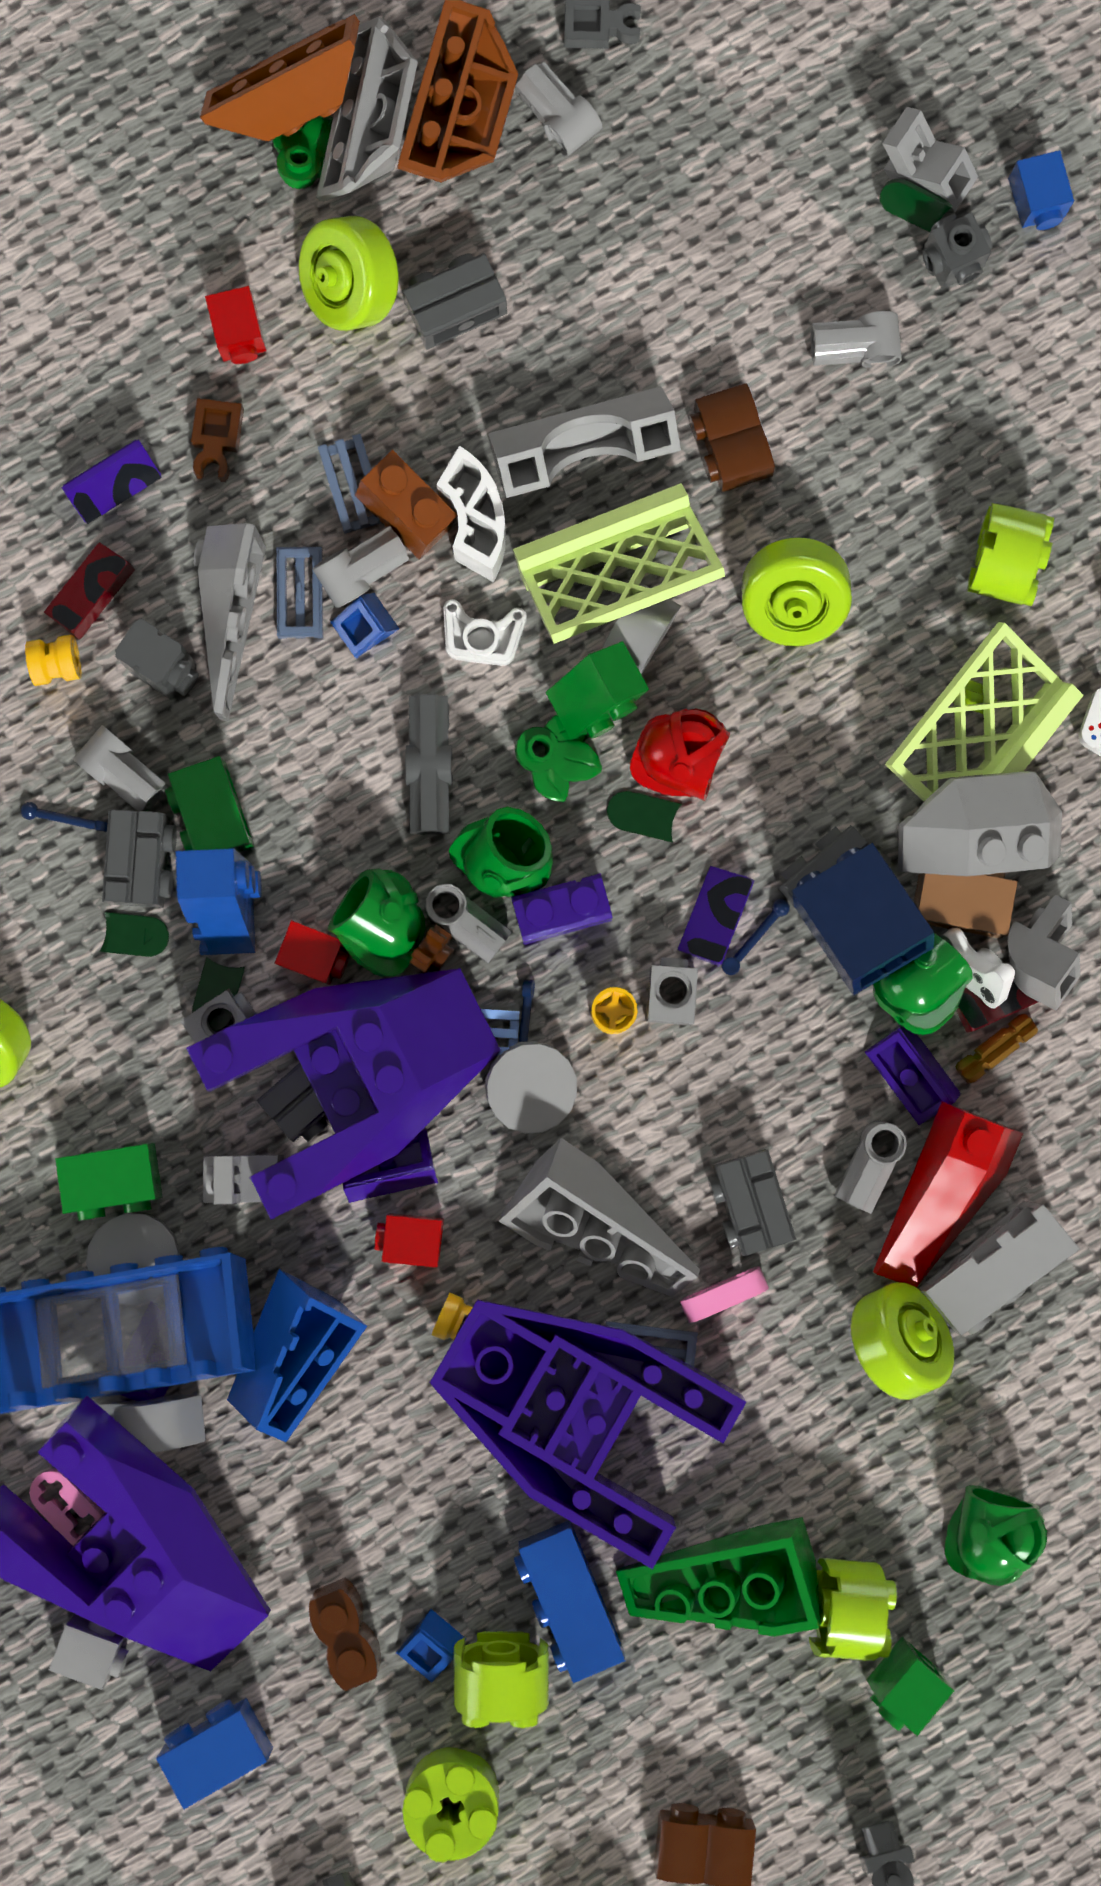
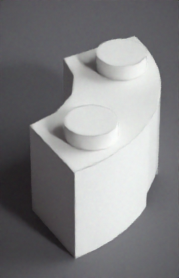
(480, 512)

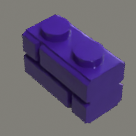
(562, 909)

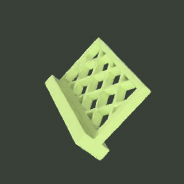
(606, 540)
(1017, 746)

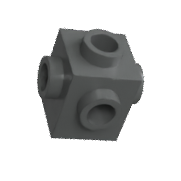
(956, 262)

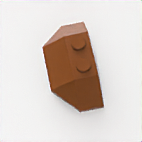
(287, 87)
(460, 96)

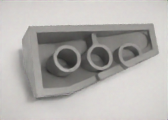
(228, 582)
(584, 1207)

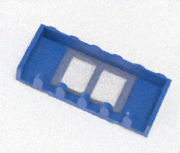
(125, 1330)

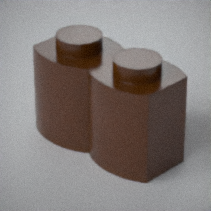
(732, 438)
(351, 1644)
(704, 1846)

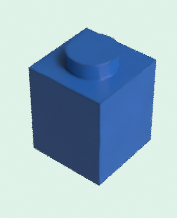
(1041, 190)

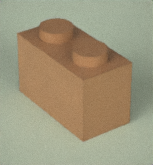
(968, 902)

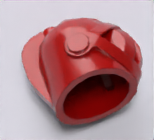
(679, 753)

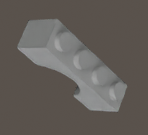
(628, 426)

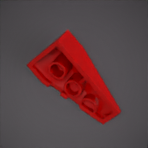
(950, 1183)

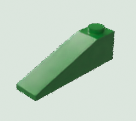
(740, 1580)

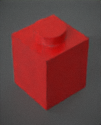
(236, 325)
(312, 953)
(410, 1240)

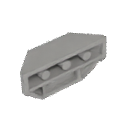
(373, 112)
(982, 827)

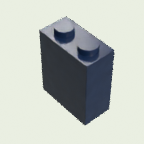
(862, 918)

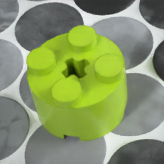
(1009, 554)
(853, 1610)
(501, 1679)
(441, 1829)

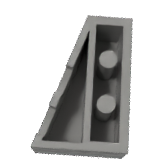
(998, 1267)

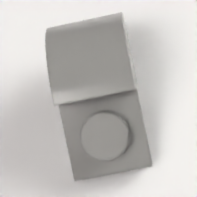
(928, 162)
(644, 630)
(1041, 963)
(228, 1177)
(162, 1421)

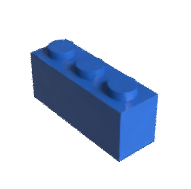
(569, 1602)

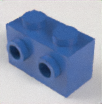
(214, 1752)

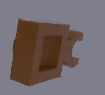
(216, 430)
(433, 950)

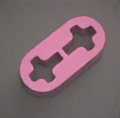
(724, 1294)
(55, 1512)

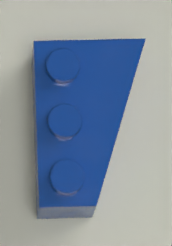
(218, 894)
(296, 1353)

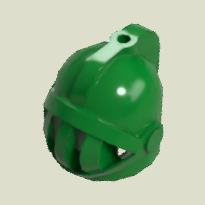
(504, 853)
(379, 922)
(926, 989)
(994, 1536)

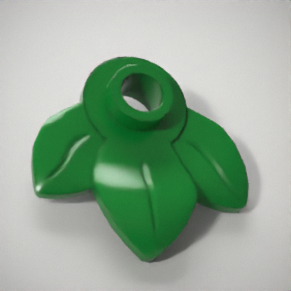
(304, 146)
(562, 762)

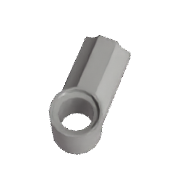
(563, 115)
(864, 341)
(350, 571)
(113, 764)
(470, 925)
(869, 1171)

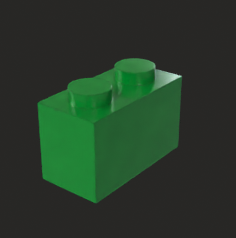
(598, 691)
(208, 807)
(109, 1179)
(908, 1688)

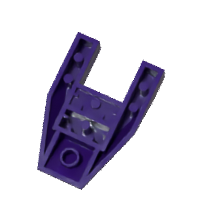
(377, 1059)
(553, 1400)
(148, 1564)

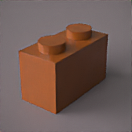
(405, 504)

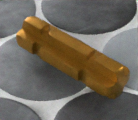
(996, 1048)

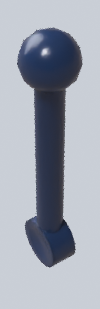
(30, 811)
(732, 964)
(527, 993)

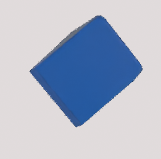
(364, 624)
(430, 1646)

